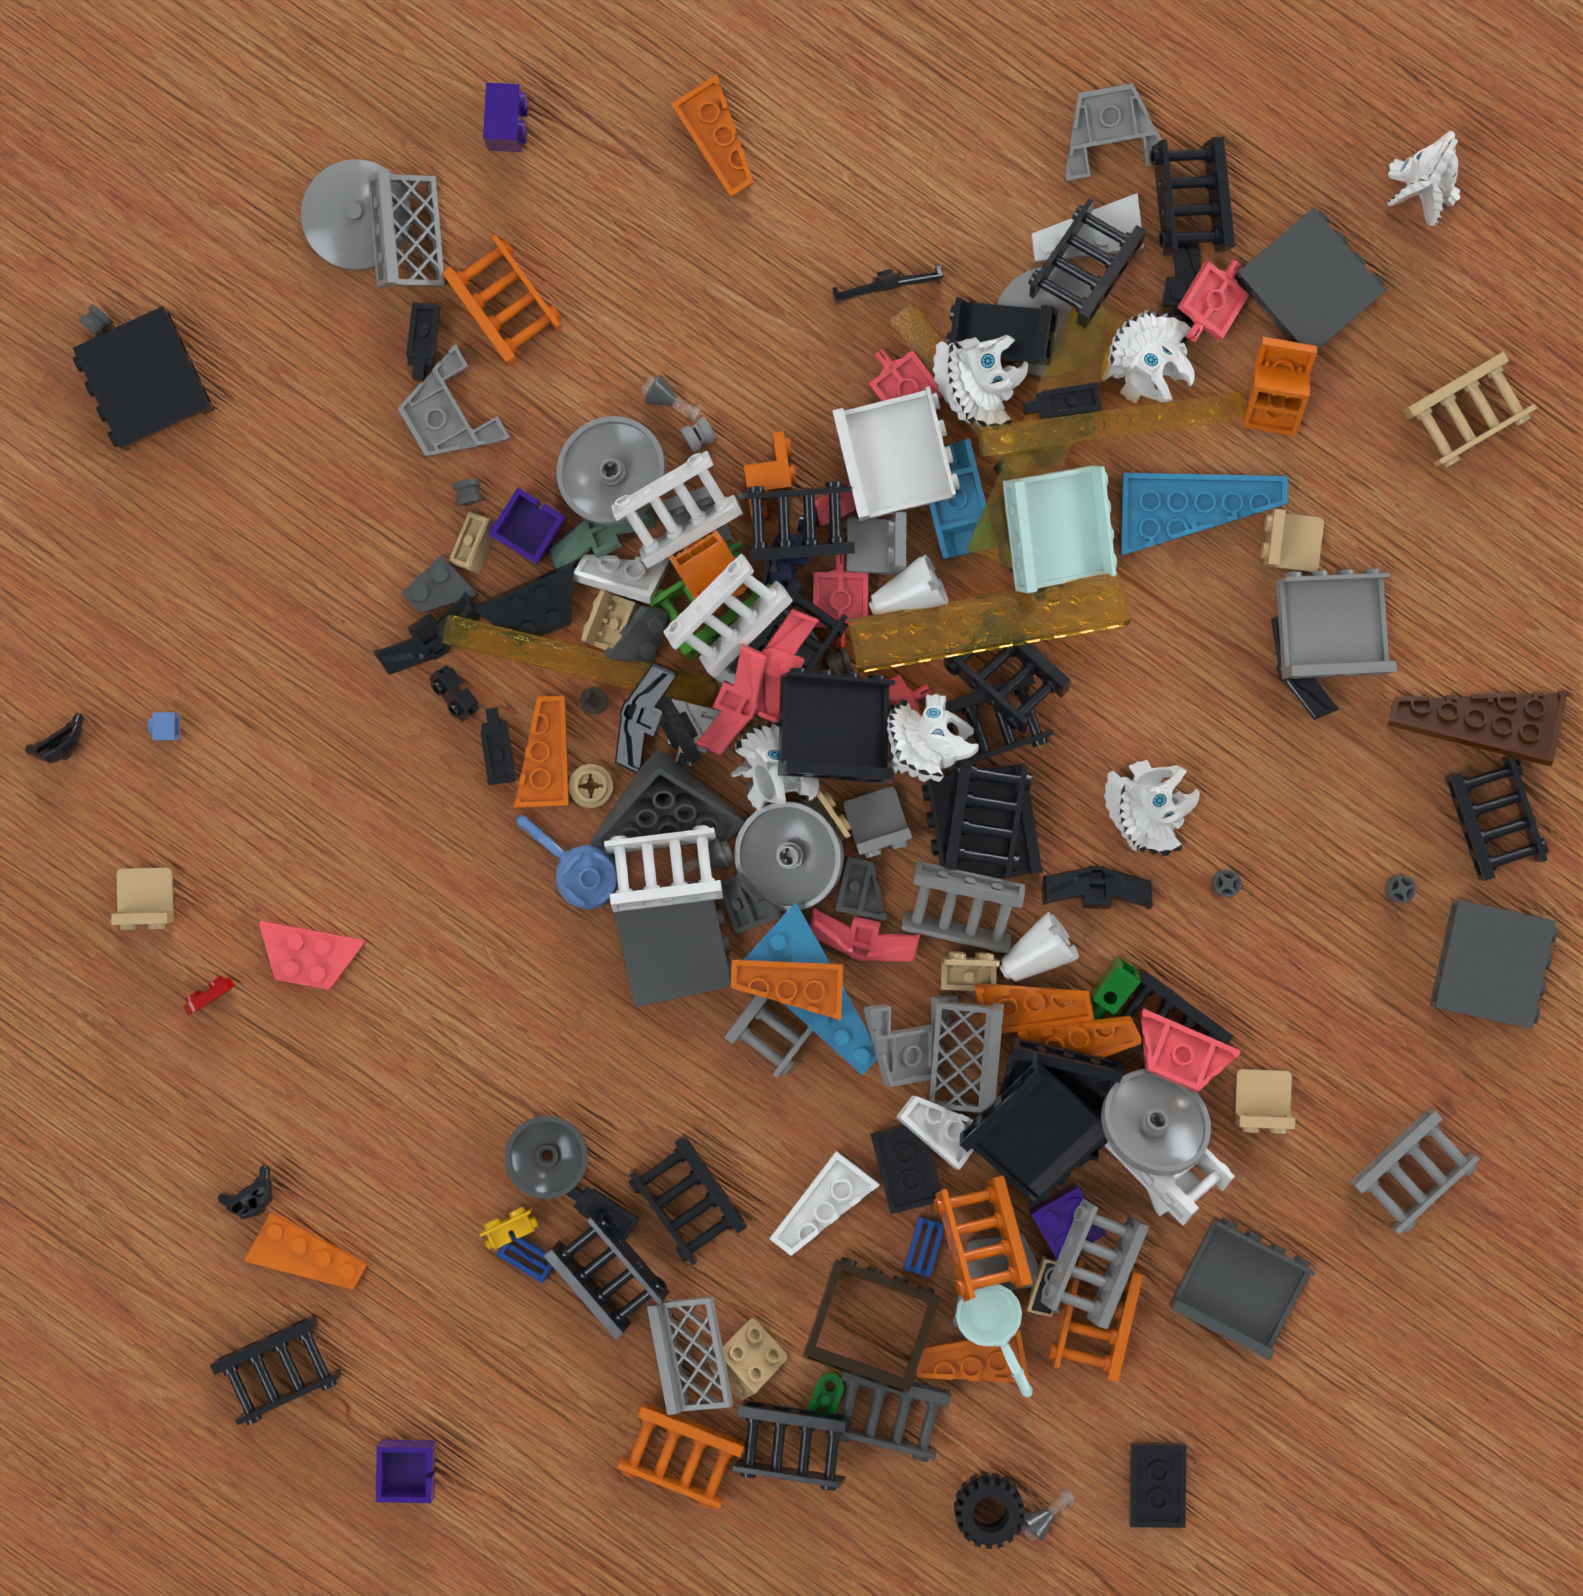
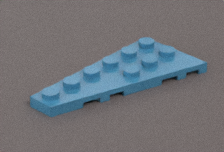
(1177, 505)
(794, 942)

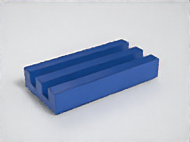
(523, 1267)
(918, 1268)

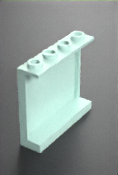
(1059, 527)

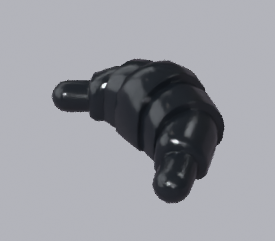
(59, 744)
(252, 1199)

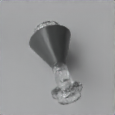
(660, 393)
(719, 856)
(1038, 1522)

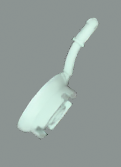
(992, 1321)

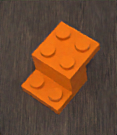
(1279, 386)
(772, 474)
(703, 562)

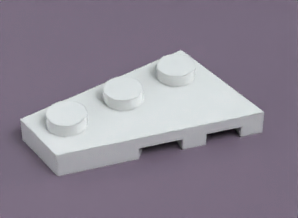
(622, 576)
(937, 1129)

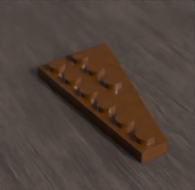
(1494, 722)

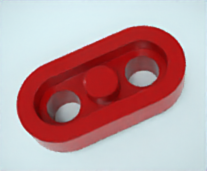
(217, 988)

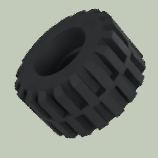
(989, 1533)

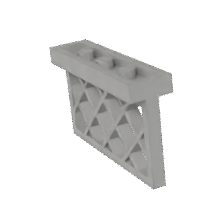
(384, 230)
(990, 1054)
(669, 1353)

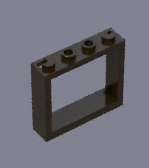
(852, 1366)

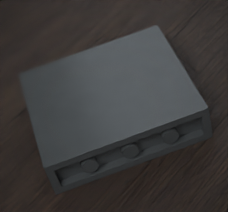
(1310, 281)
(674, 950)
(1493, 963)
(1240, 1287)

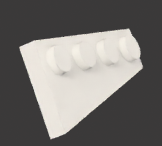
(1120, 214)
(828, 1196)

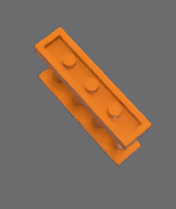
(491, 324)
(1002, 1219)
(1116, 1336)
(702, 1437)

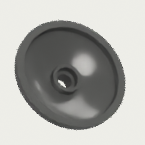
(539, 1175)

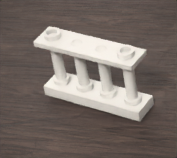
(682, 535)
(743, 630)
(679, 891)
(1165, 1190)

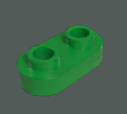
(827, 1398)

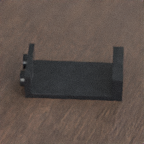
(1030, 328)

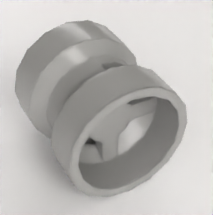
(704, 431)

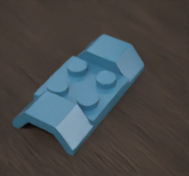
(957, 517)

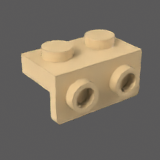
(607, 620)

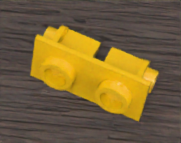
(498, 1231)

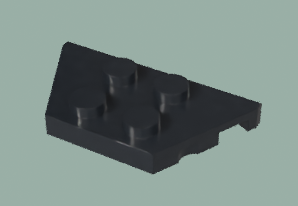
(535, 605)

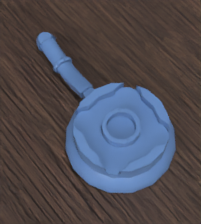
(583, 874)

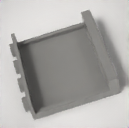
(1333, 624)

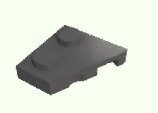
(437, 587)
(640, 636)
(859, 890)
(746, 904)

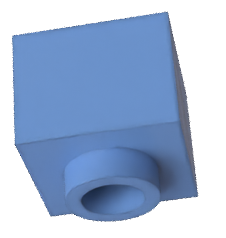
(164, 726)

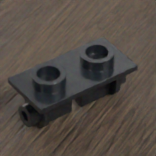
(446, 686)

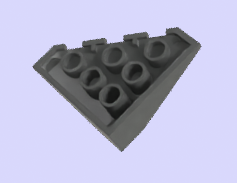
(667, 800)

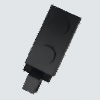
(422, 338)
(1065, 401)
(497, 749)
(591, 1199)

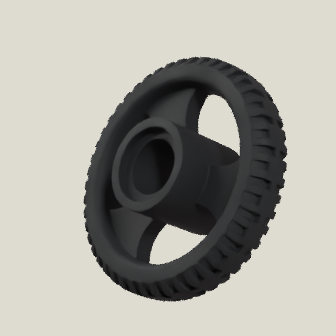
(679, 729)

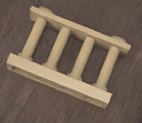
(1469, 383)

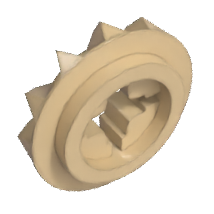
(581, 795)

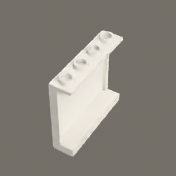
(896, 454)

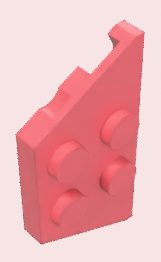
(308, 955)
(1182, 1053)

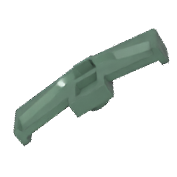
(593, 536)

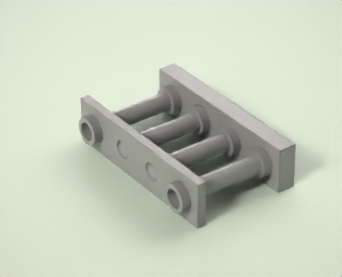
(969, 884)
(741, 1031)
(1408, 1144)
(1117, 1273)

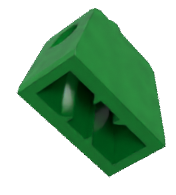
(1121, 980)

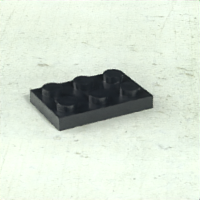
(905, 1168)
(1157, 1485)

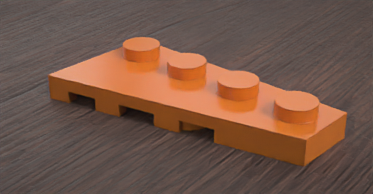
(714, 133)
(546, 757)
(799, 984)
(1035, 1006)
(1094, 1037)
(298, 1252)
(970, 1361)

